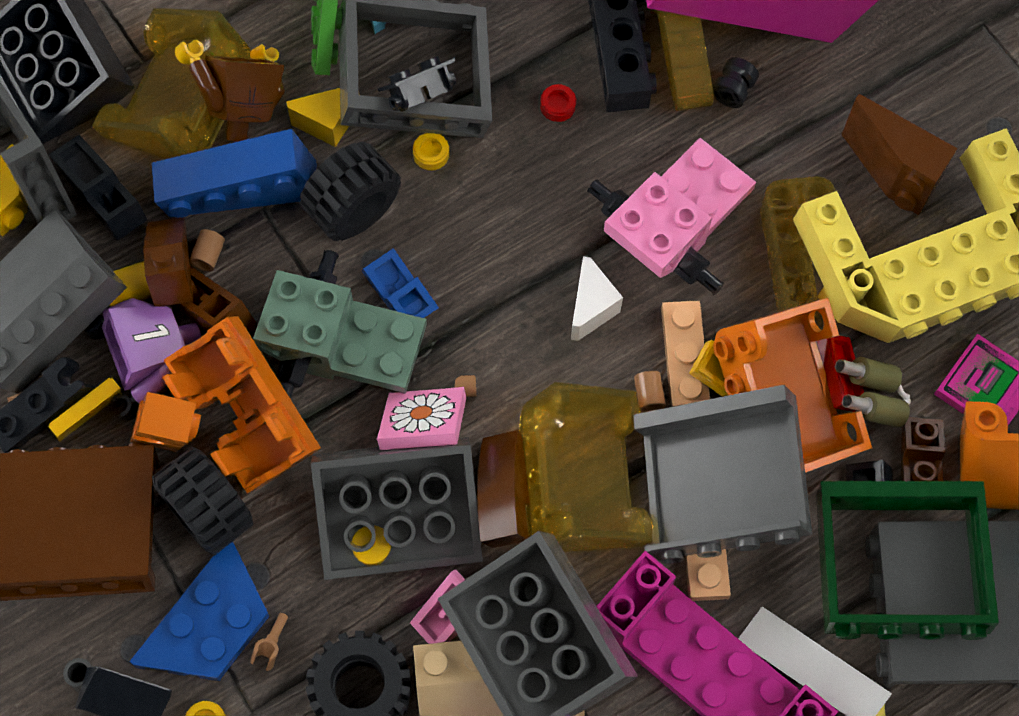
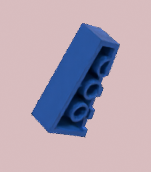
(234, 176)

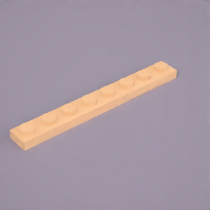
(683, 343)

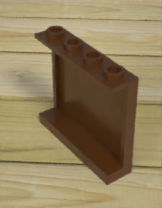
(77, 521)

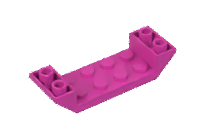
(695, 652)

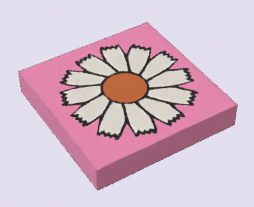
(422, 418)

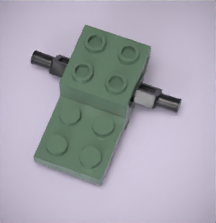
(327, 334)

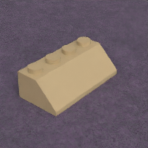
(451, 683)

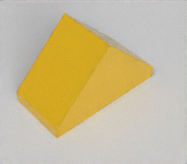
(318, 116)

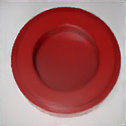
(558, 103)

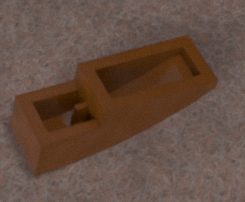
(502, 490)

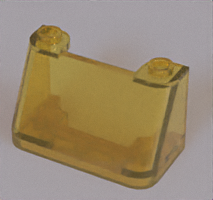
(167, 108)
(580, 467)

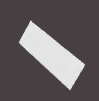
(813, 665)

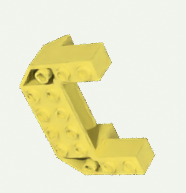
(929, 278)

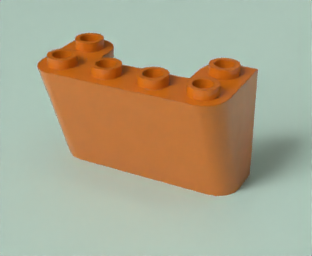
(785, 352)

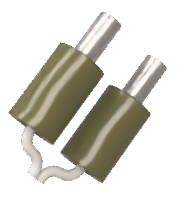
(880, 377)

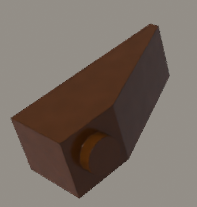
(167, 262)
(213, 304)

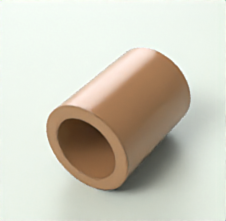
(206, 250)
(649, 391)

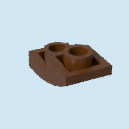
(922, 449)

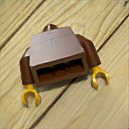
(236, 87)

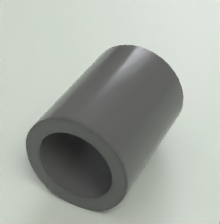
(72, 669)

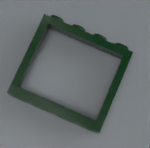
(909, 496)

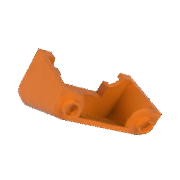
(990, 454)

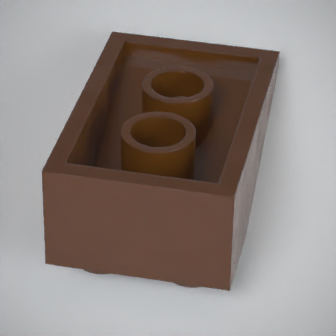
(897, 153)

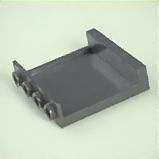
(725, 474)
(928, 572)

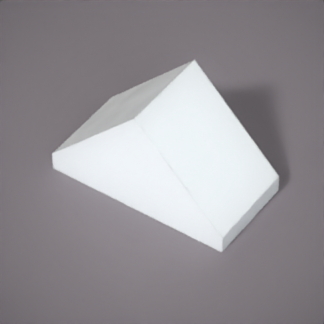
(595, 301)

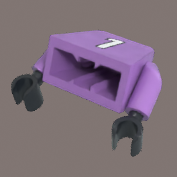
(139, 343)

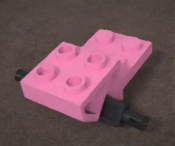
(676, 213)

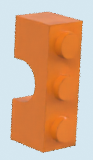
(165, 422)

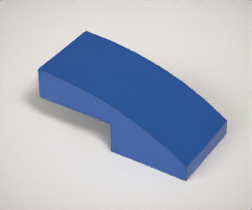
(398, 286)

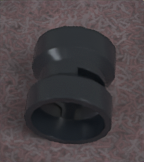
(736, 80)

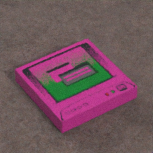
(983, 375)

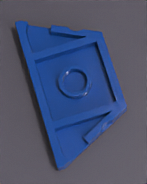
(207, 623)

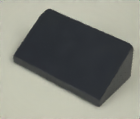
(118, 694)

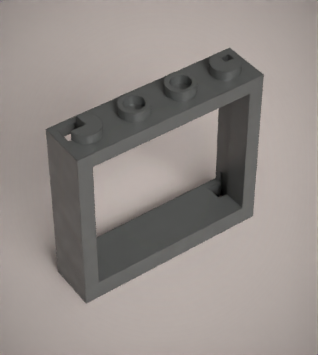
(427, 116)

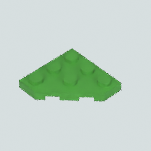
(324, 21)

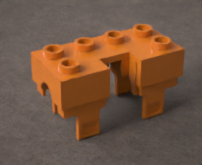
(233, 370)

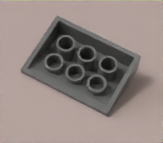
(47, 297)
(414, 494)
(537, 633)

